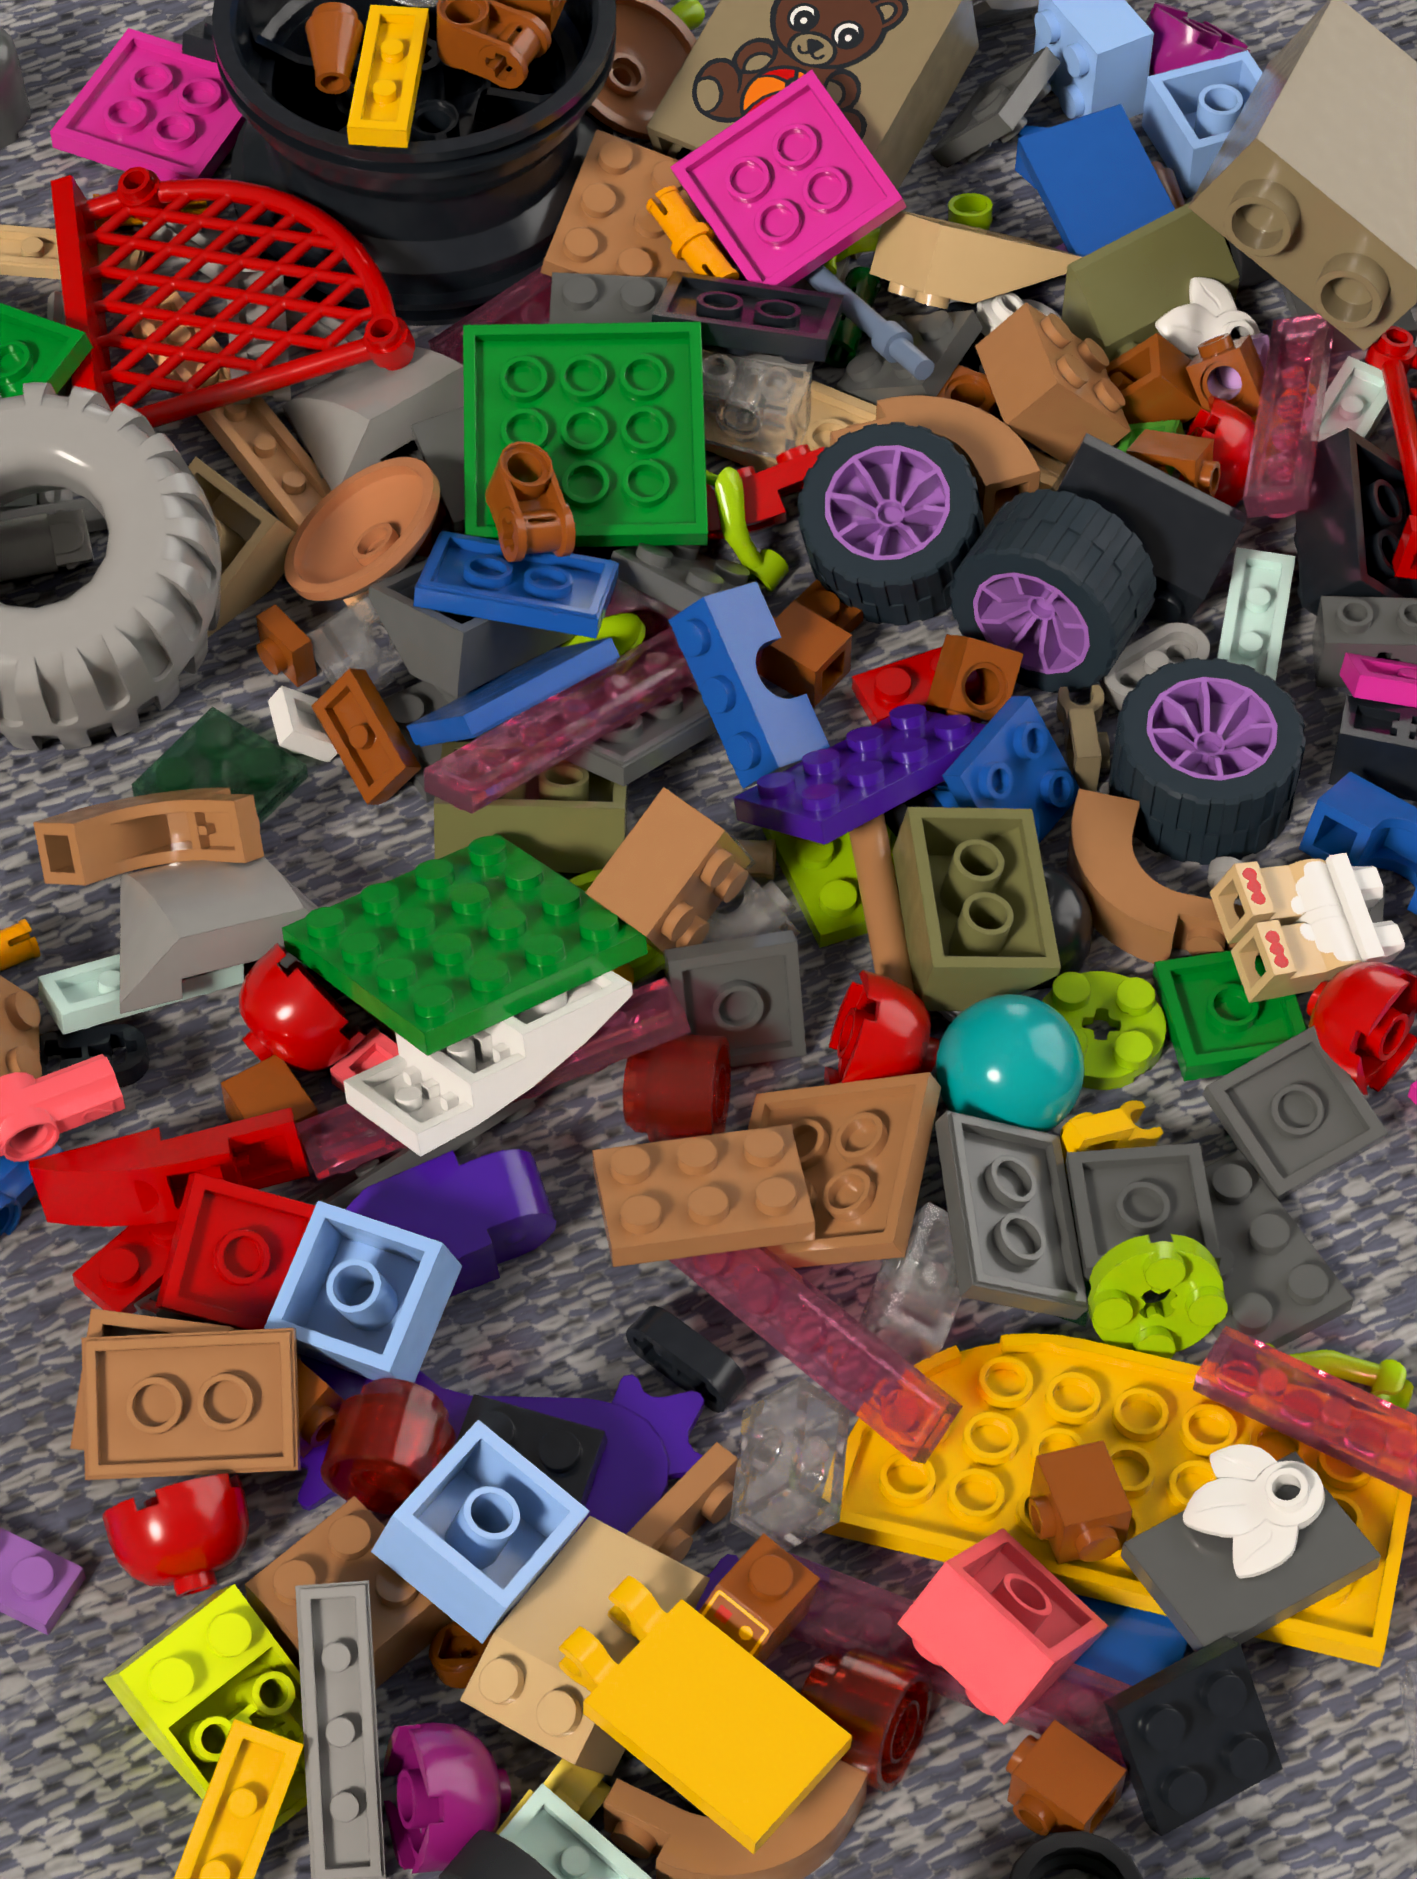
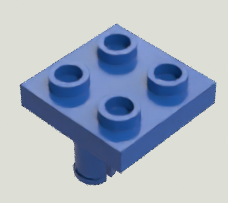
(1012, 767)

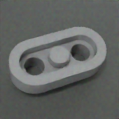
(1150, 653)

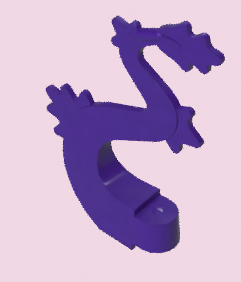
(486, 1217)

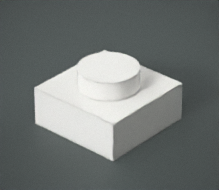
(298, 725)

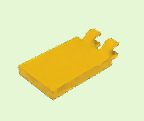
(705, 1715)

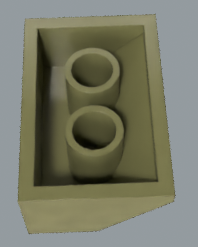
(1140, 277)
(558, 817)
(973, 904)

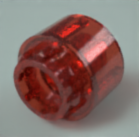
(679, 1088)
(386, 1443)
(878, 1704)

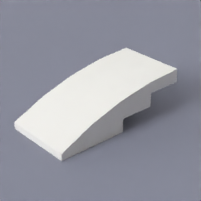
(455, 1089)

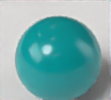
(1011, 1063)

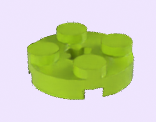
(1124, 1004)
(1162, 1326)

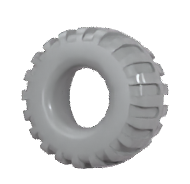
(152, 598)

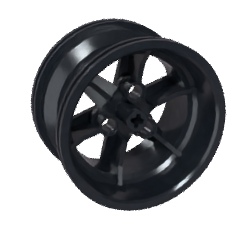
(481, 167)

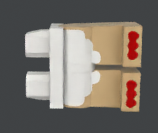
(1302, 922)

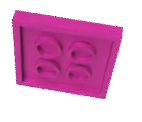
(152, 112)
(788, 185)

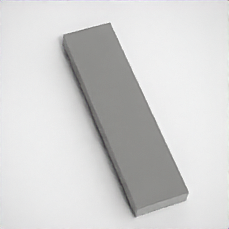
(340, 1731)

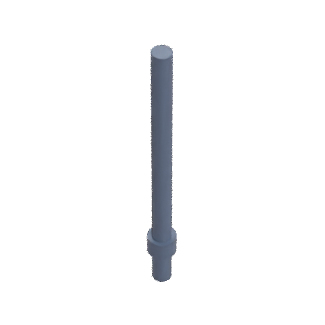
(887, 336)

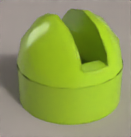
(971, 210)

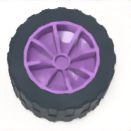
(890, 520)
(1057, 585)
(1208, 758)

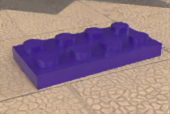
(858, 776)

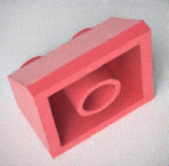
(1000, 1625)

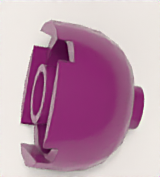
(1184, 41)
(443, 1788)

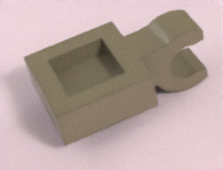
(1084, 746)

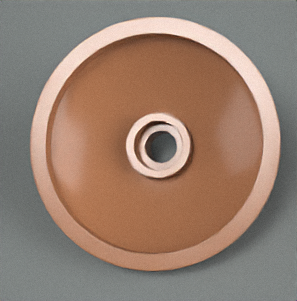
(646, 60)
(363, 530)

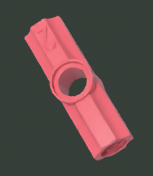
(43, 1108)

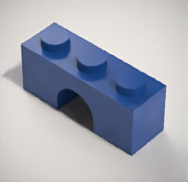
(721, 646)
(1367, 826)

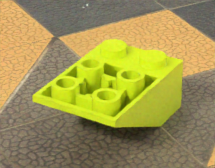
(204, 1675)

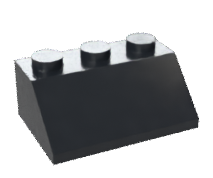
(1352, 523)
(1177, 524)

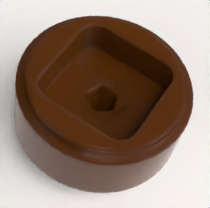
(456, 1655)

